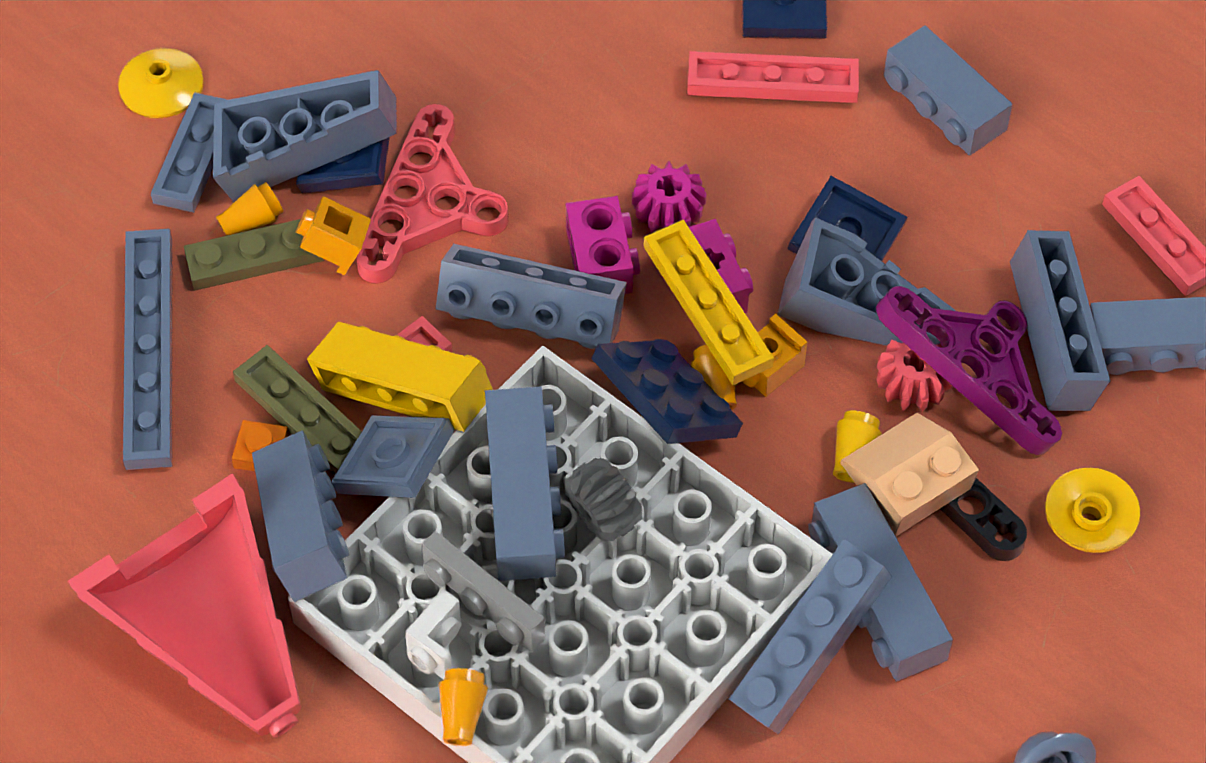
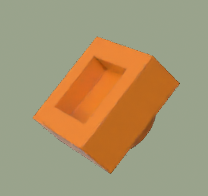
(252, 438)

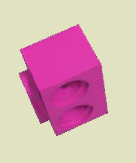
(599, 247)

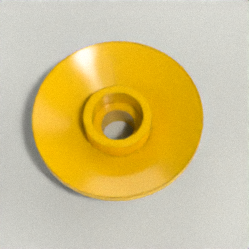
(162, 94)
(1093, 493)

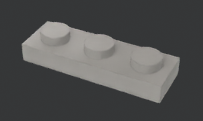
(482, 593)

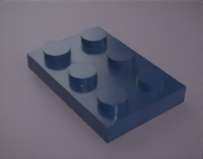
(667, 391)

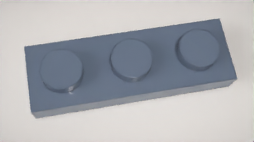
(189, 157)

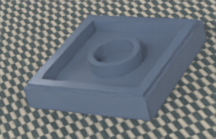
(393, 456)

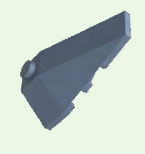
(840, 284)

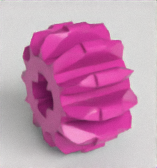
(668, 196)

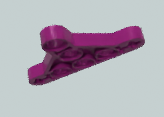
(995, 373)

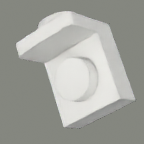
(432, 629)

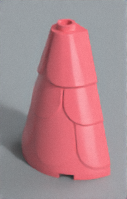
(205, 610)

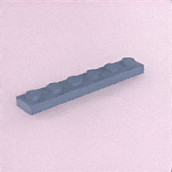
(148, 350)

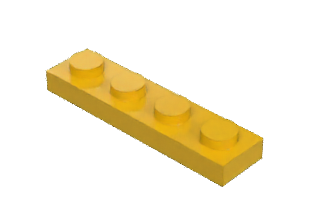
(708, 302)

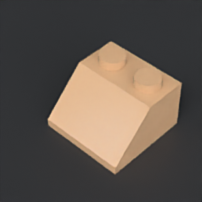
(912, 471)

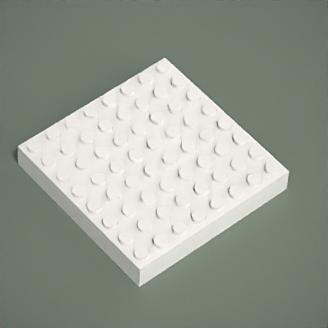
(636, 627)

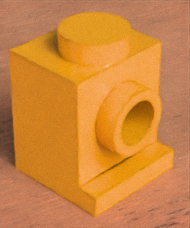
(333, 233)
(788, 353)

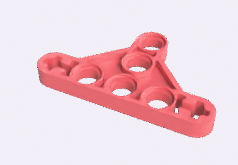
(419, 215)

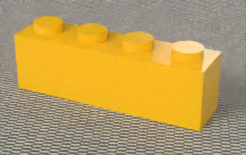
(400, 374)

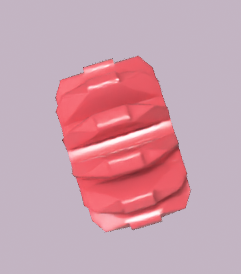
(909, 377)

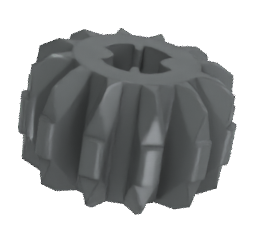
(603, 499)

